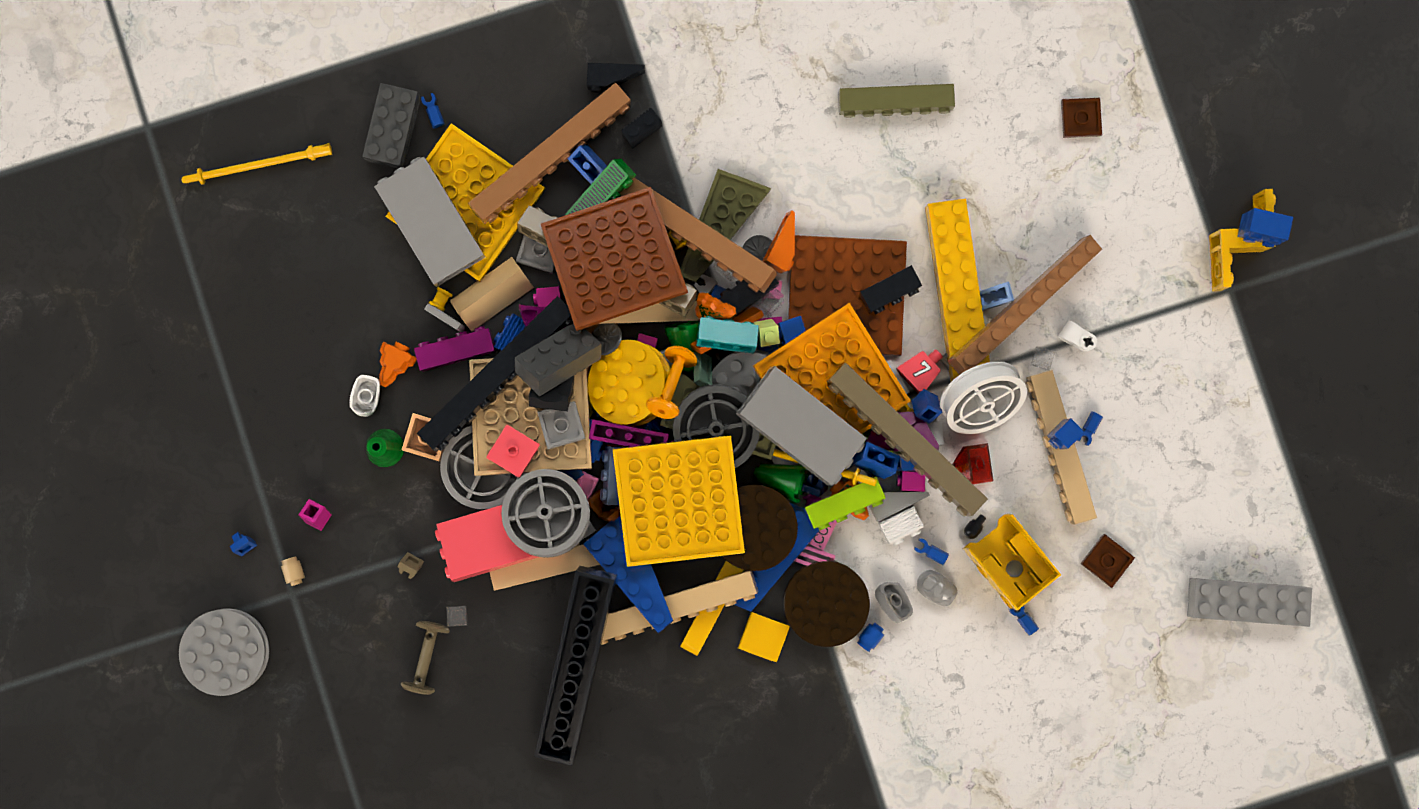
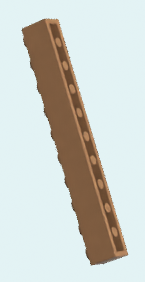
(549, 154)
(710, 243)
(1025, 304)

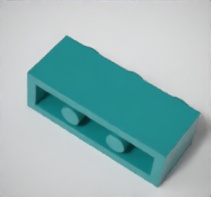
(727, 335)

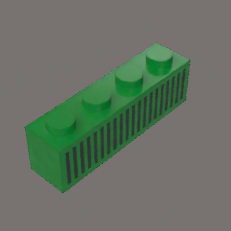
(606, 186)

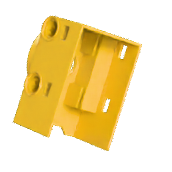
(1008, 543)

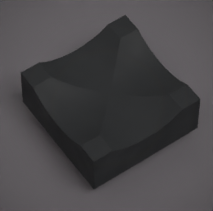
(554, 399)

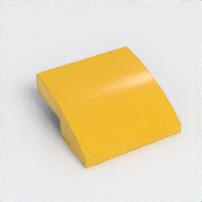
(763, 637)

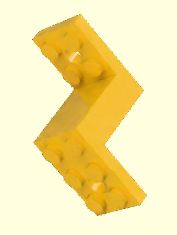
(1226, 242)

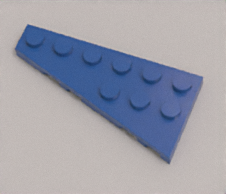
(767, 578)
(635, 581)

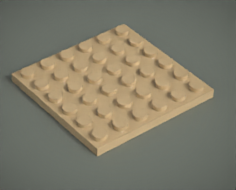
(513, 409)

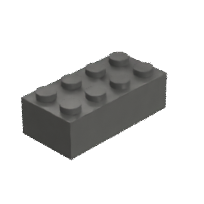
(391, 126)
(557, 358)

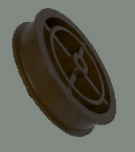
(767, 528)
(826, 603)

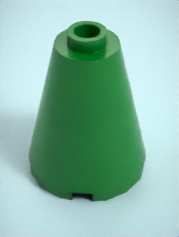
(683, 335)
(384, 448)
(784, 478)

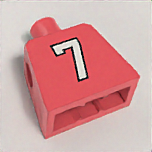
(920, 370)

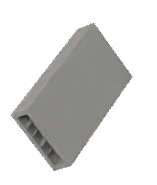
(429, 221)
(801, 426)

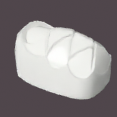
(365, 395)

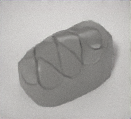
(936, 588)
(894, 601)

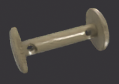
(425, 658)

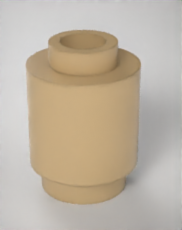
(292, 571)

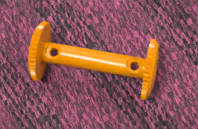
(662, 406)

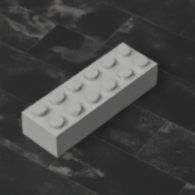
(1249, 602)

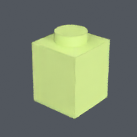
(767, 333)

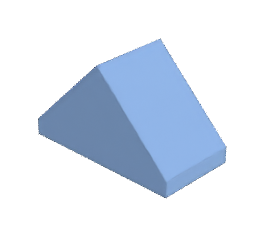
(996, 296)

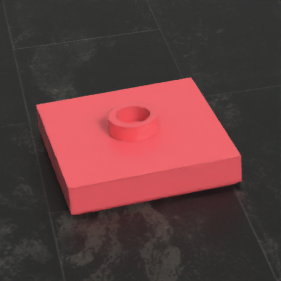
(513, 451)

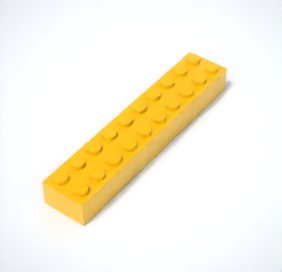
(955, 275)

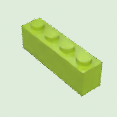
(843, 503)

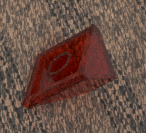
(975, 463)

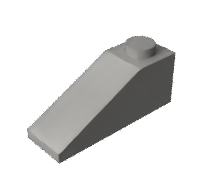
(896, 502)

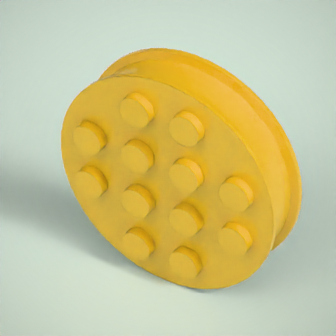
(625, 381)

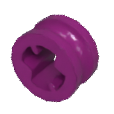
(810, 499)

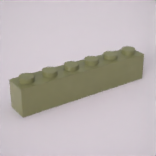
(896, 100)

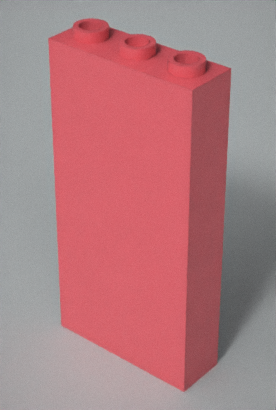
(477, 545)

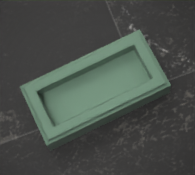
(703, 370)

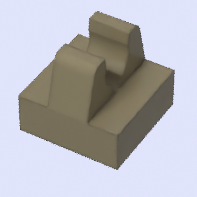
(410, 564)

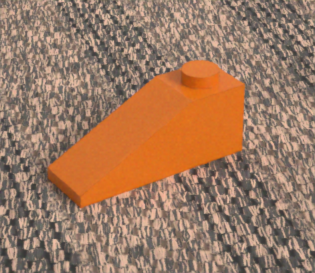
(782, 247)

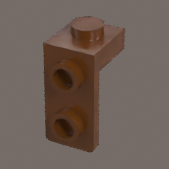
(603, 511)

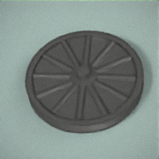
(757, 246)
(609, 336)

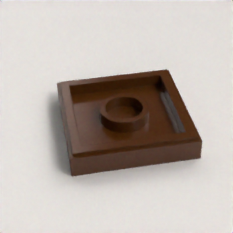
(1081, 117)
(1107, 560)

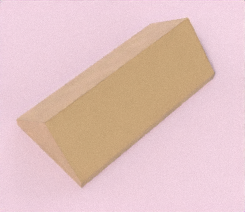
(491, 294)

